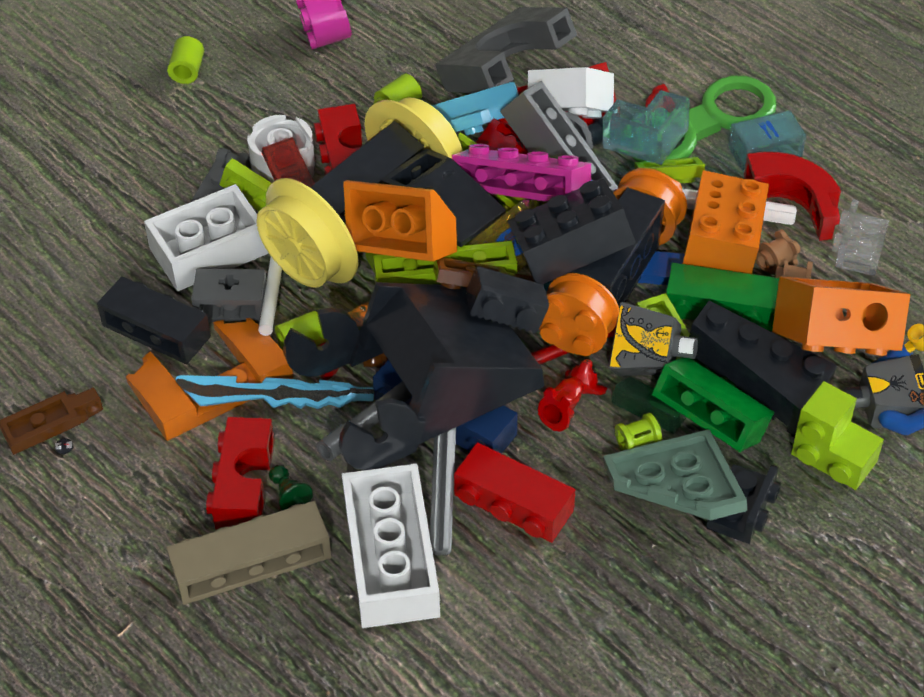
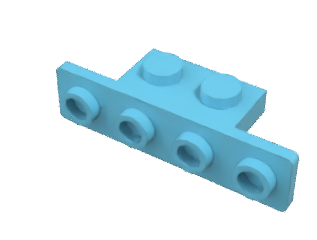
(478, 108)

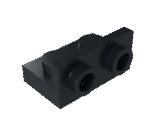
(758, 490)

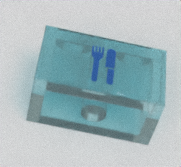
(766, 134)

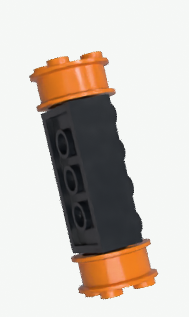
(588, 300)

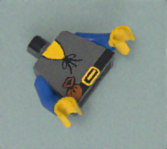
(894, 388)

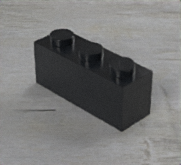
(154, 319)

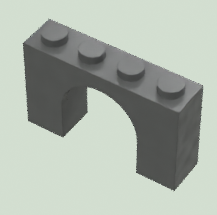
(482, 60)

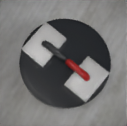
(63, 446)

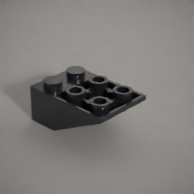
(459, 191)

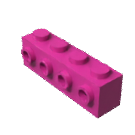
(523, 175)

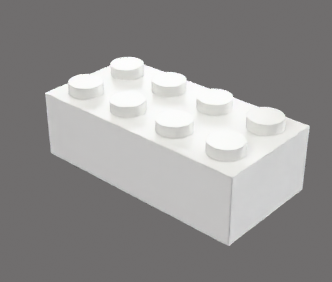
(390, 546)

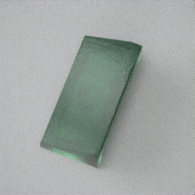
(638, 400)

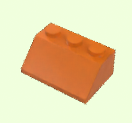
(399, 221)

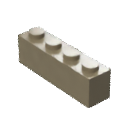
(249, 552)

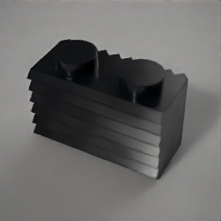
(507, 299)

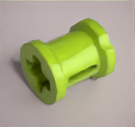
(647, 425)

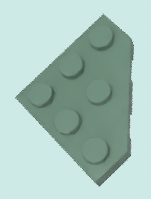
(679, 474)

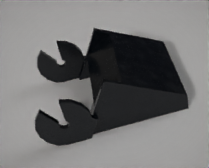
(441, 353)

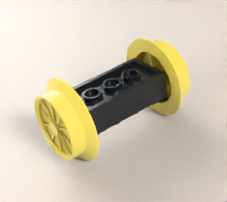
(307, 225)

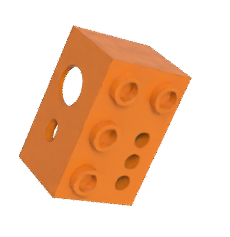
(726, 223)
(814, 316)

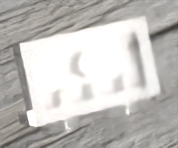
(860, 242)

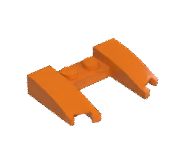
(175, 410)

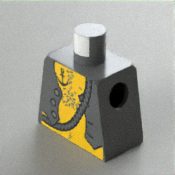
(647, 342)

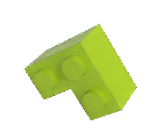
(833, 442)

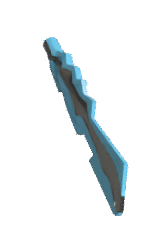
(275, 391)

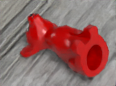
(558, 403)

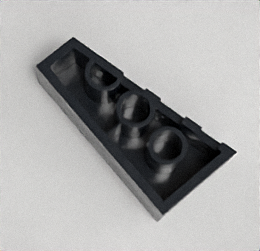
(760, 362)

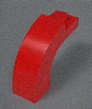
(801, 182)

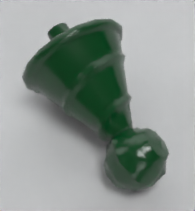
(291, 491)

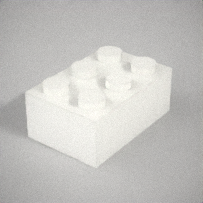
(205, 234)

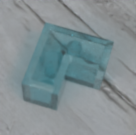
(647, 131)

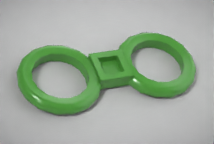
(708, 119)

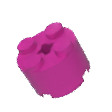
(324, 20)

